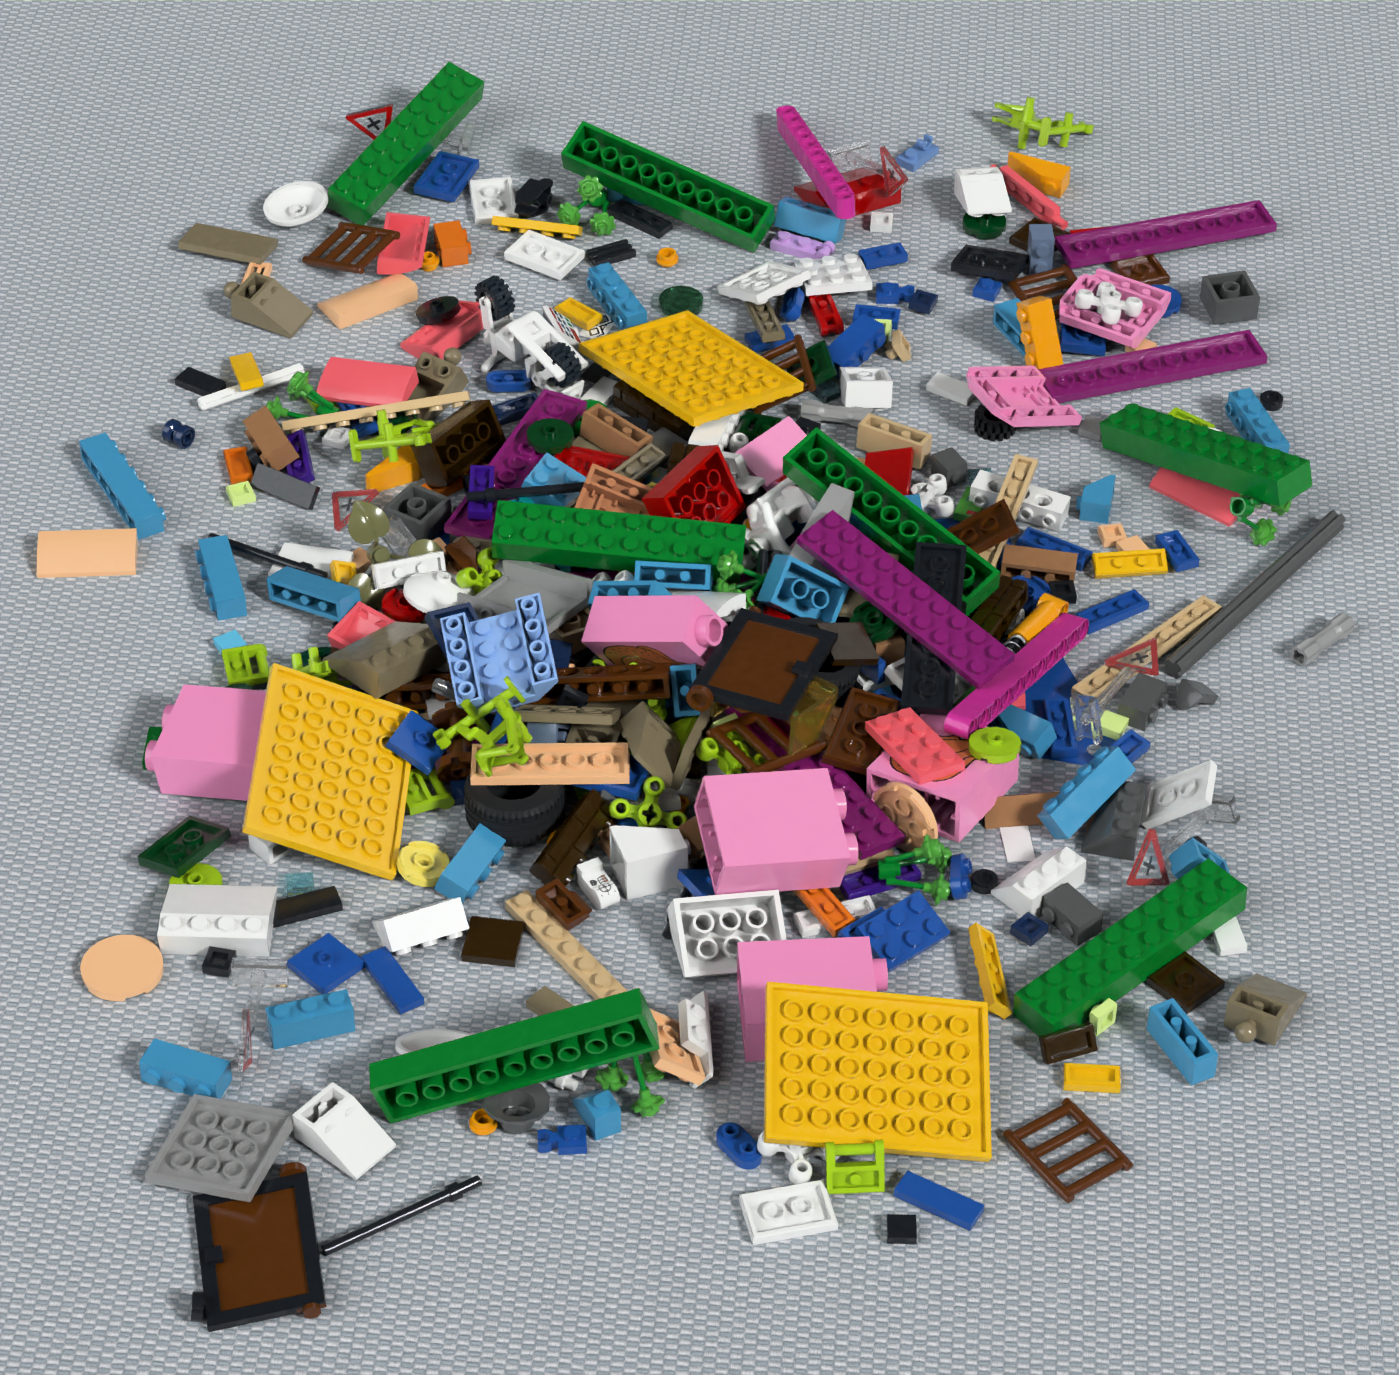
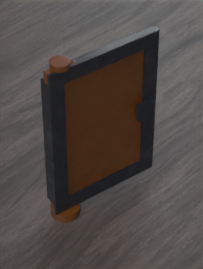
(762, 665)
(260, 1254)

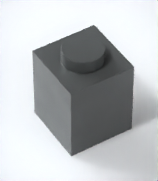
(950, 465)

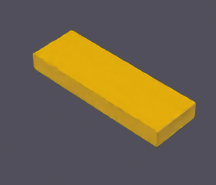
(246, 371)
(1129, 563)

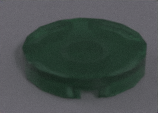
(679, 299)

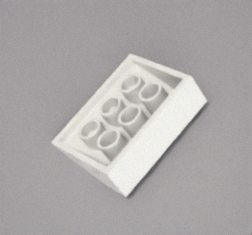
(217, 917)
(710, 926)

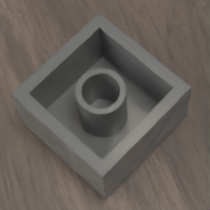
(1229, 297)
(420, 510)

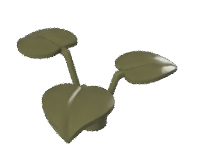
(365, 525)

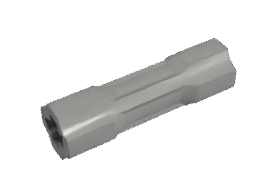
(820, 412)
(1311, 647)

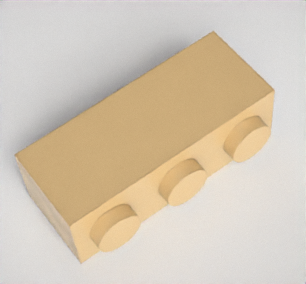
(883, 434)

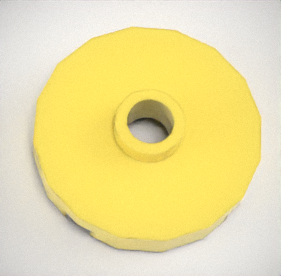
(422, 863)

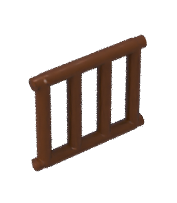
(356, 231)
(1023, 295)
(805, 370)
(773, 762)
(1050, 1174)

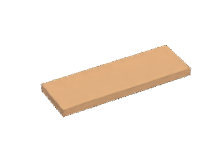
(560, 765)

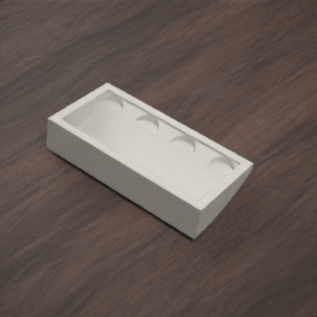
(720, 602)

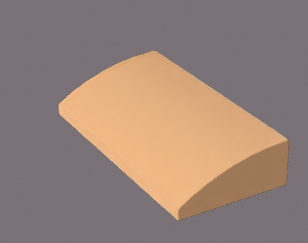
(369, 300)
(87, 553)

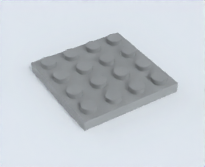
(221, 1148)

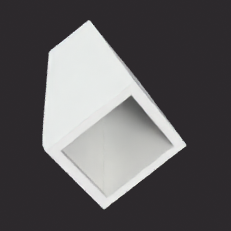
(647, 859)

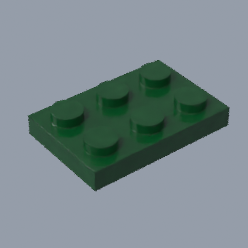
(184, 846)

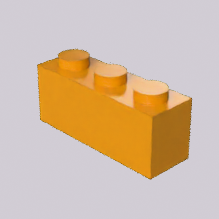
(1039, 332)

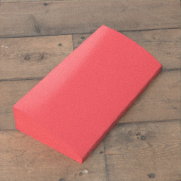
(408, 251)
(447, 334)
(366, 382)
(1196, 494)
(357, 624)

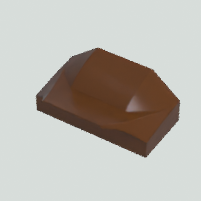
(462, 555)
(563, 904)

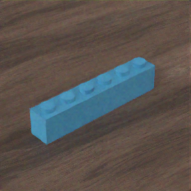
(122, 485)

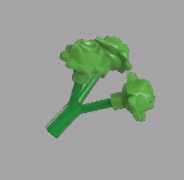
(727, 567)

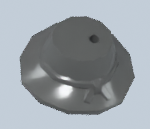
(518, 1108)

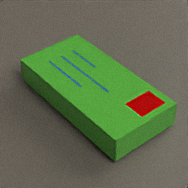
(965, 507)

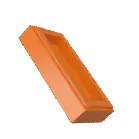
(238, 465)

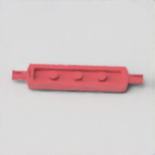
(1032, 198)

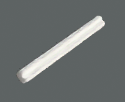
(234, 392)

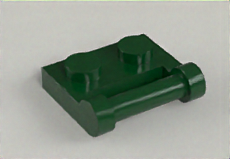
(761, 424)

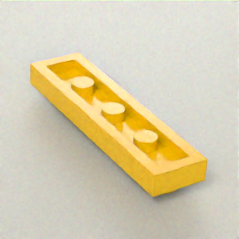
(546, 228)
(989, 970)

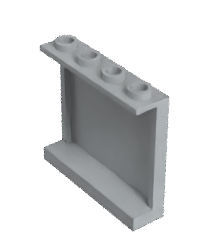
(560, 592)

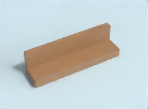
(1017, 810)

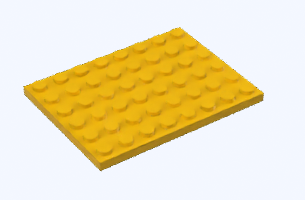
(691, 368)
(326, 775)
(877, 1069)

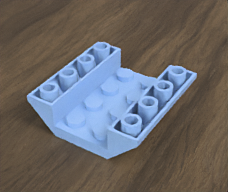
(498, 647)

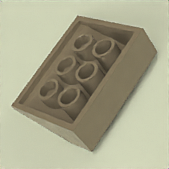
(388, 657)

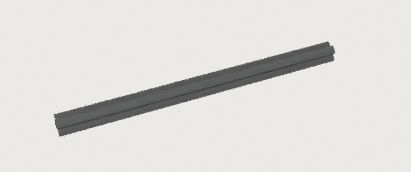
(1254, 595)

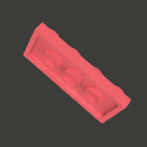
(914, 745)

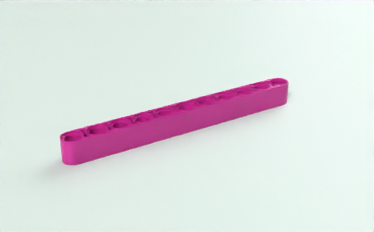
(816, 162)
(1028, 666)

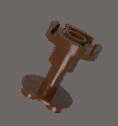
(457, 762)

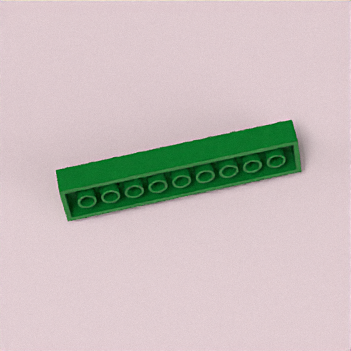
(405, 144)
(668, 186)
(1206, 454)
(882, 511)
(609, 538)
(1131, 949)
(514, 1056)

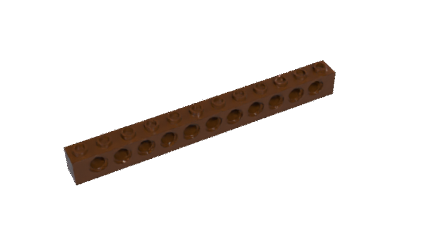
(598, 682)

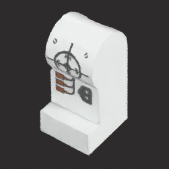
(597, 884)

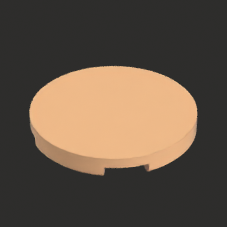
(908, 812)
(122, 967)

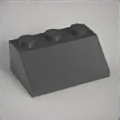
(1116, 823)

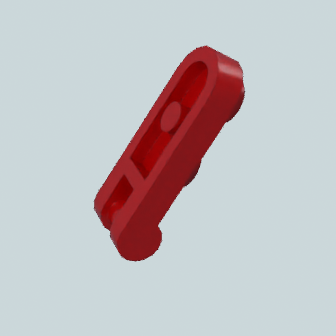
(825, 313)

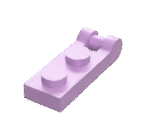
(801, 246)

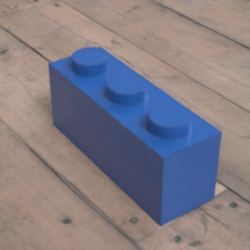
(857, 343)

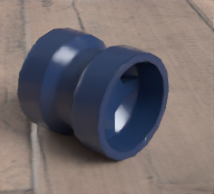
(177, 432)

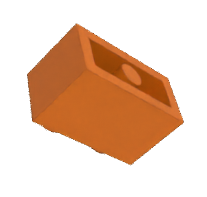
(451, 243)

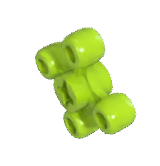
(470, 577)
(709, 749)
(650, 802)

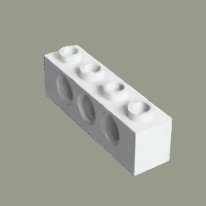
(1039, 507)

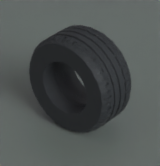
(518, 821)

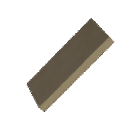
(228, 243)
(569, 714)
(689, 750)

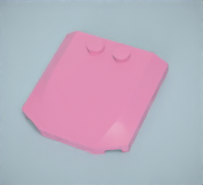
(1129, 330)
(1019, 397)

